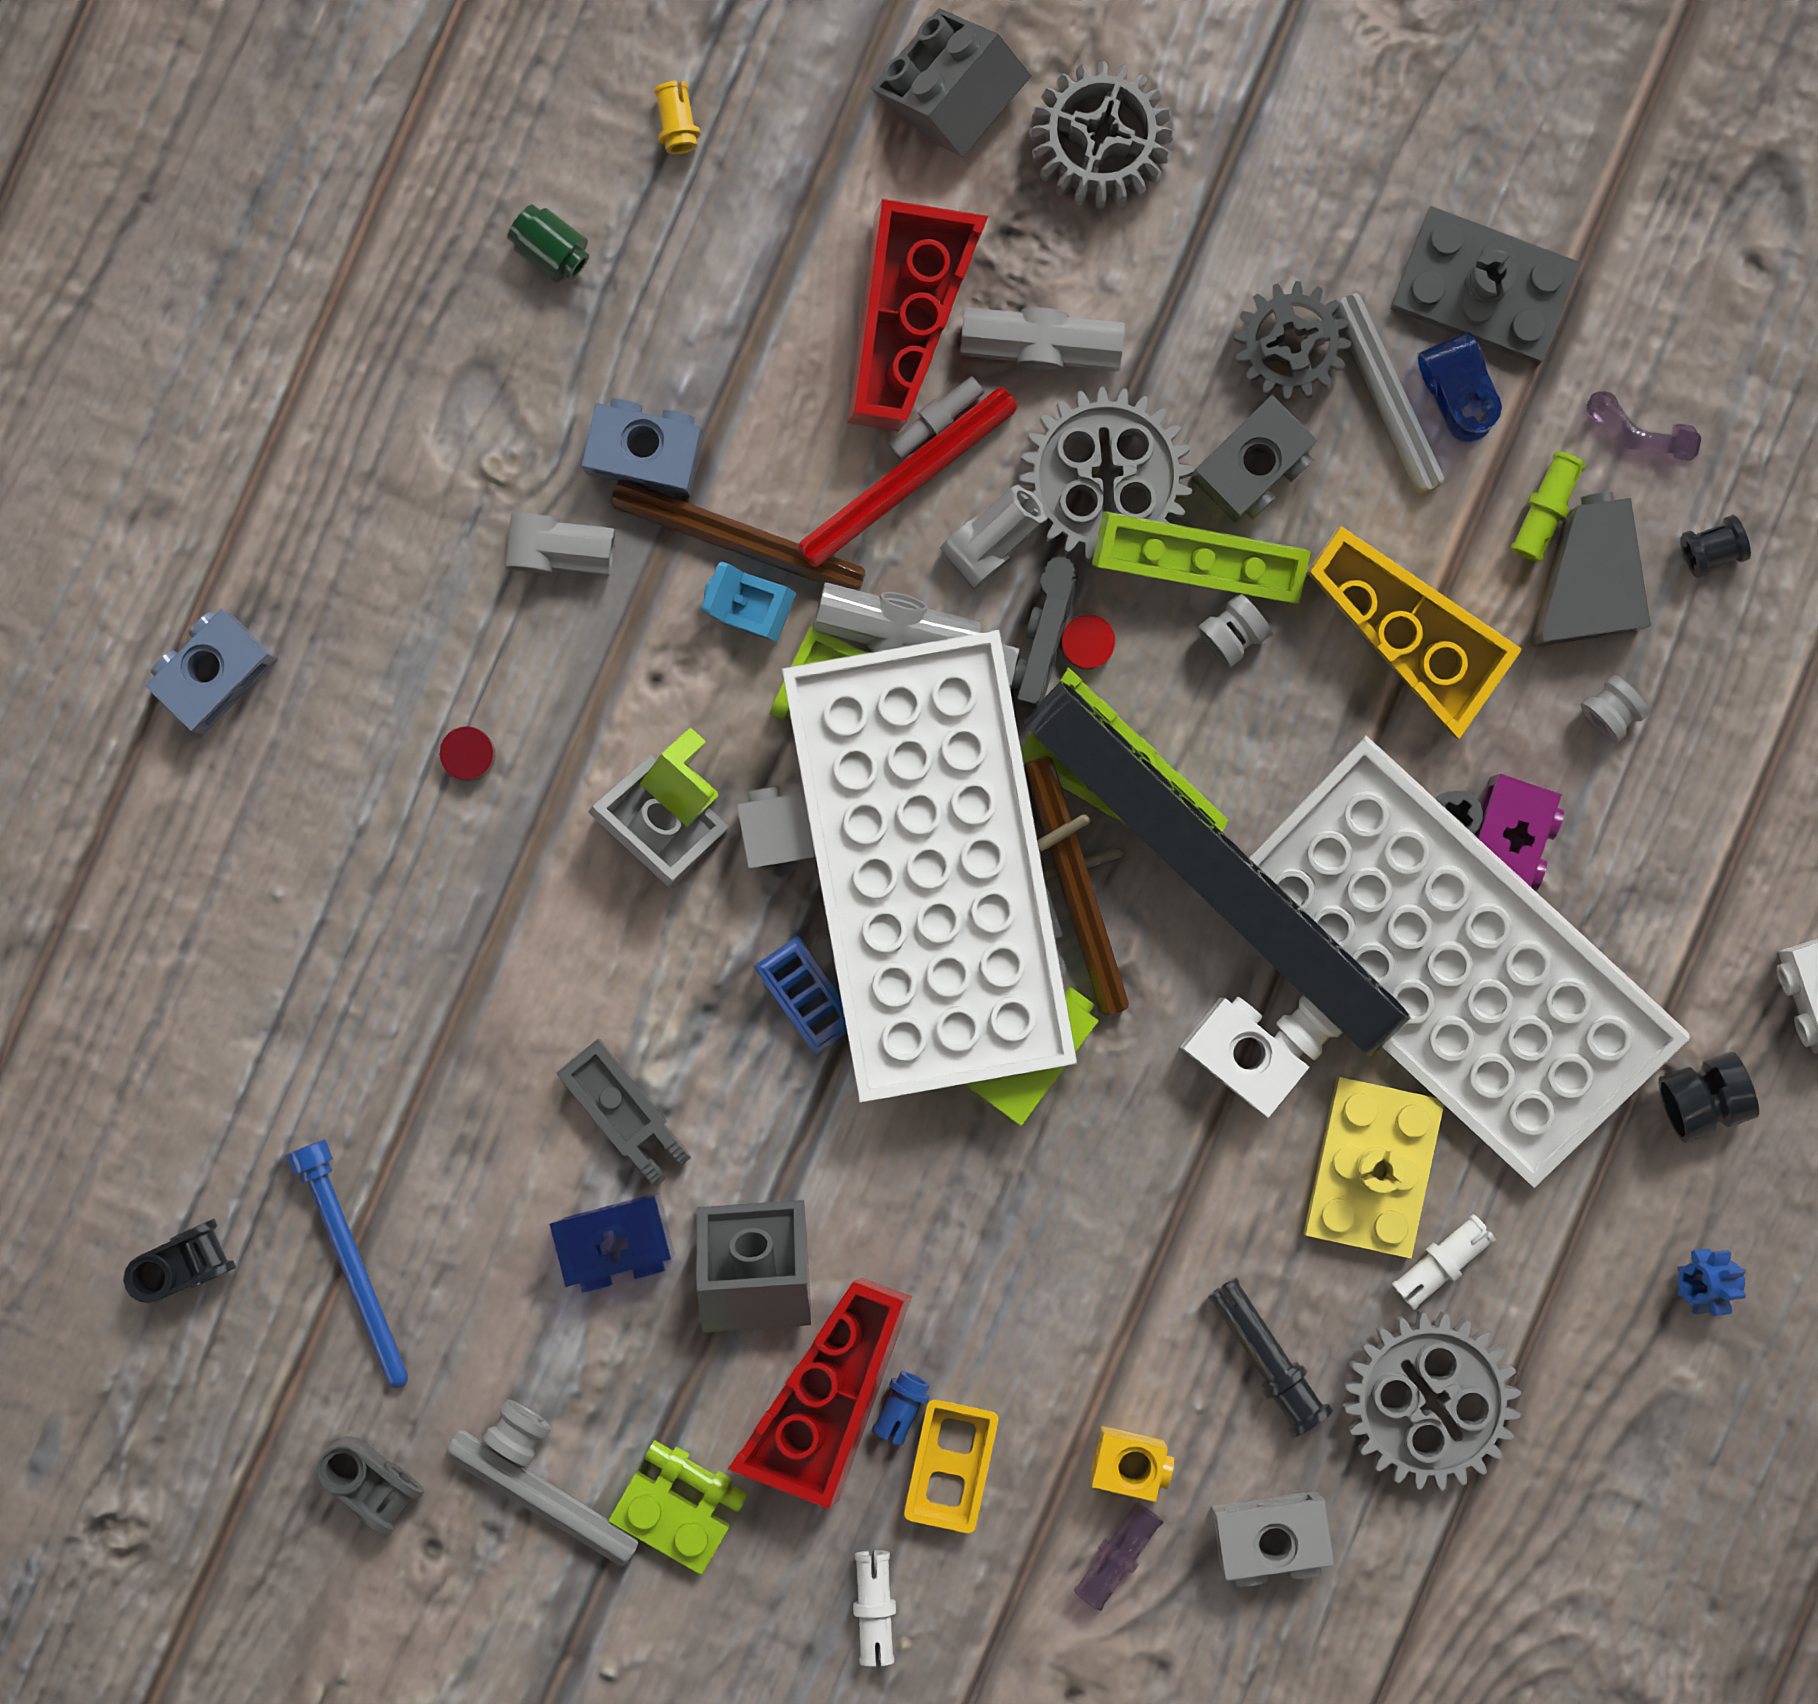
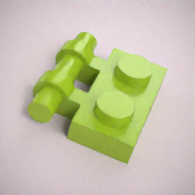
(671, 1521)

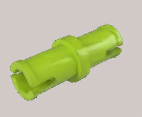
(1548, 506)

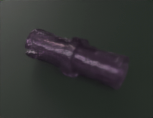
(1118, 1556)

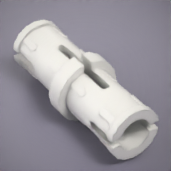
(1443, 1262)
(874, 1608)

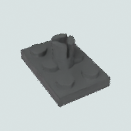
(1485, 285)

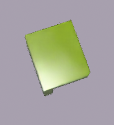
(676, 783)

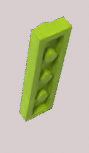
(1201, 557)

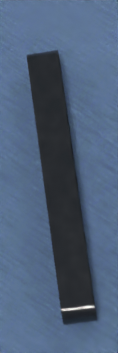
(1216, 868)

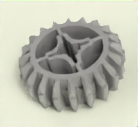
(1083, 126)

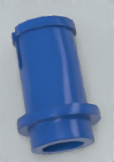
(901, 1407)

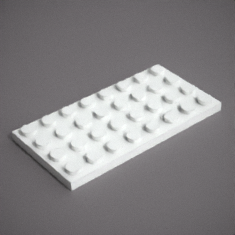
(929, 866)
(1504, 997)

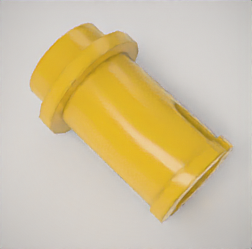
(678, 131)

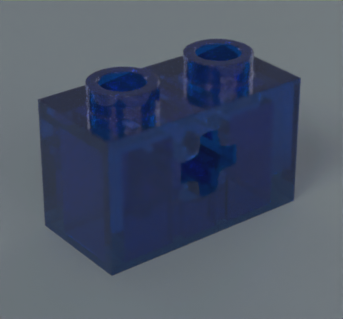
(580, 1240)

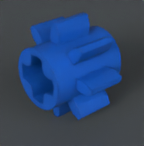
(1711, 1282)

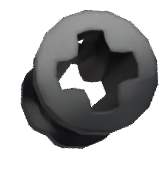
(1715, 546)

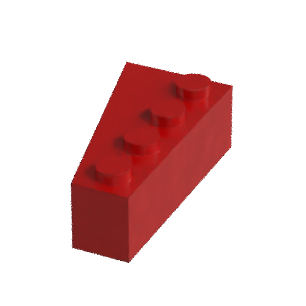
(908, 294)
(823, 1409)

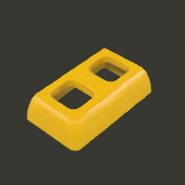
(970, 1466)

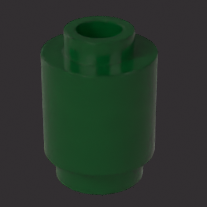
(548, 243)

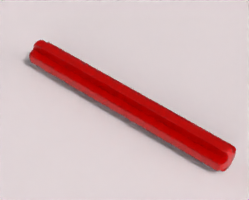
(907, 477)

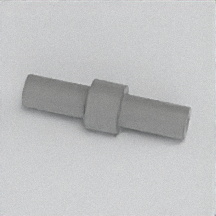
(935, 417)

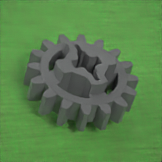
(1317, 332)

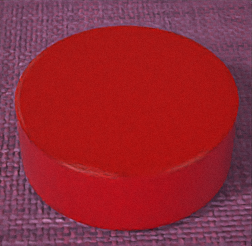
(1088, 642)

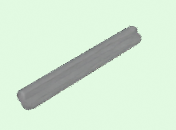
(1389, 395)
(541, 1498)

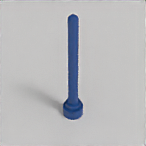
(312, 1167)

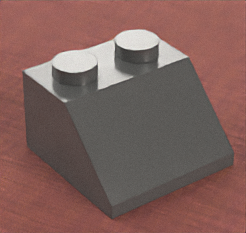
(753, 1266)

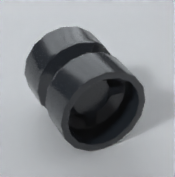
(1707, 1097)

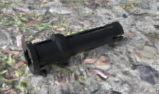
(1283, 1379)

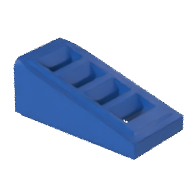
(780, 958)

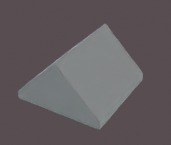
(653, 830)

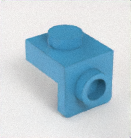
(747, 602)

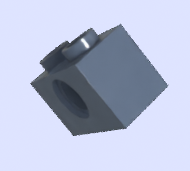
(668, 469)
(241, 663)

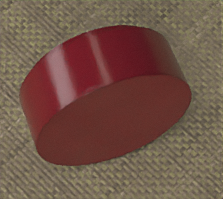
(467, 753)

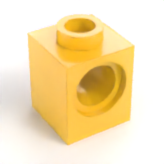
(1110, 1449)

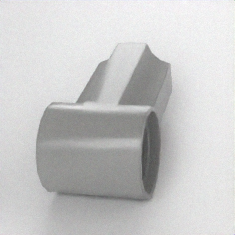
(985, 542)
(544, 545)

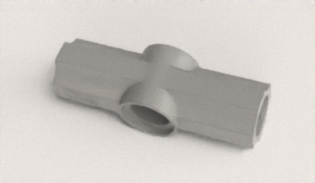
(1042, 339)
(886, 619)

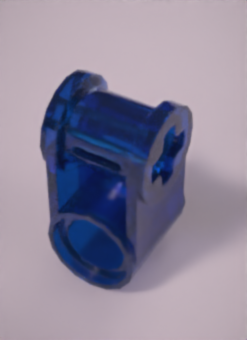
(1459, 378)

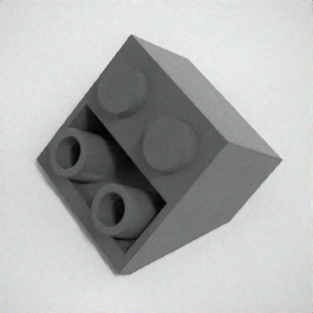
(952, 80)

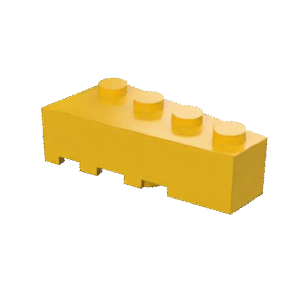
(1422, 635)

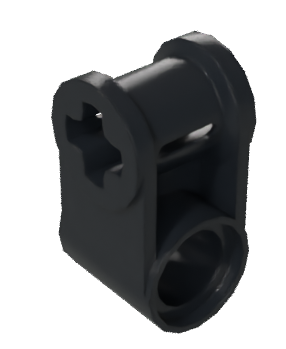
(186, 1261)

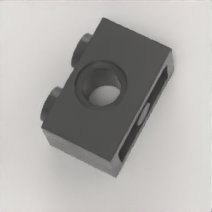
(1266, 430)

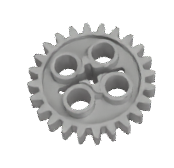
(1057, 476)
(1469, 1371)

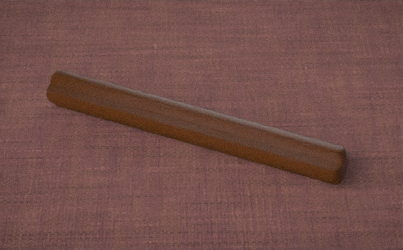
(731, 535)
(1077, 888)

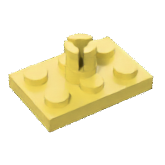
(1373, 1167)

